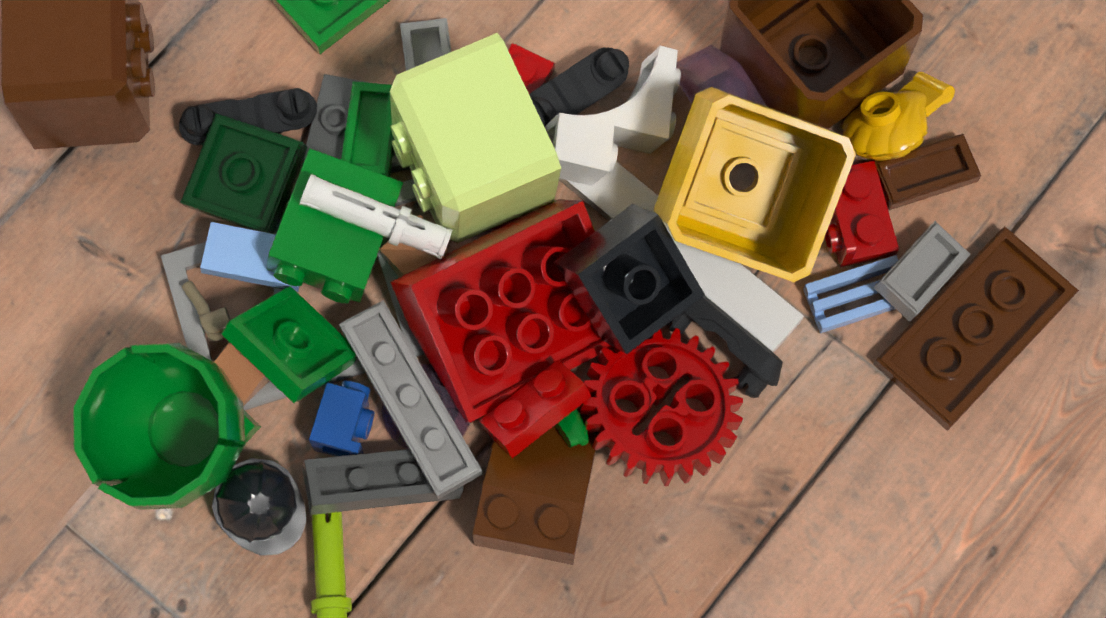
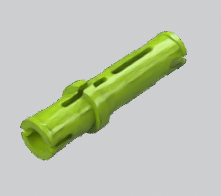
(329, 567)

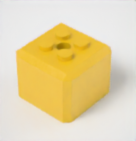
(787, 208)

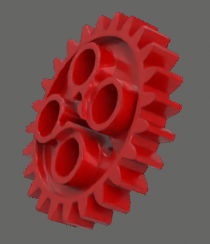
(696, 434)

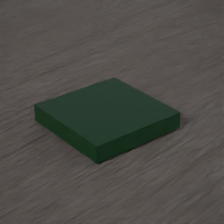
(243, 174)

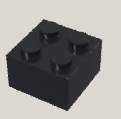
(630, 278)

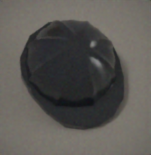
(260, 507)

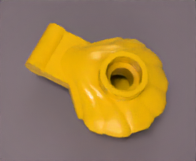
(896, 122)

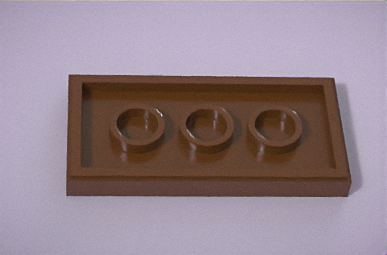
(975, 328)

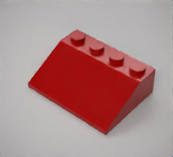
(501, 308)

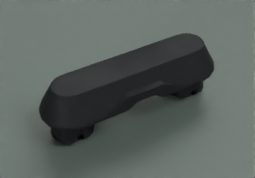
(581, 84)
(270, 111)
(761, 364)

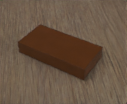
(927, 172)

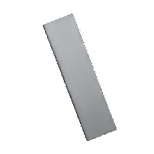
(411, 399)

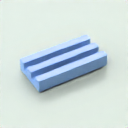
(844, 279)

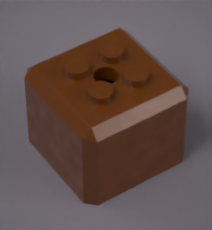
(861, 41)
(77, 70)

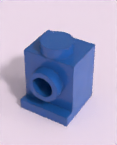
(342, 420)

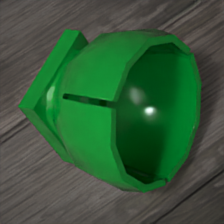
(159, 426)

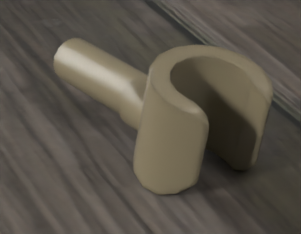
(212, 322)

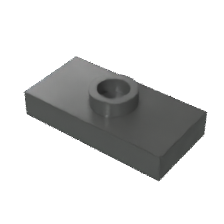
(330, 122)

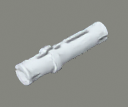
(376, 216)

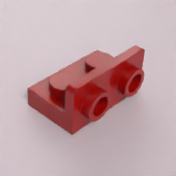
(861, 220)

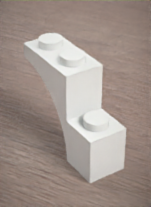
(590, 142)

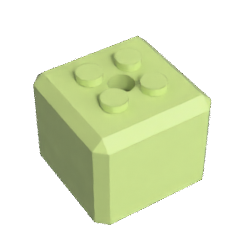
(472, 139)

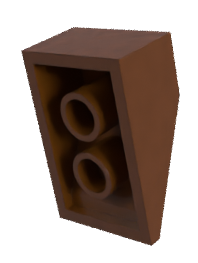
(536, 498)

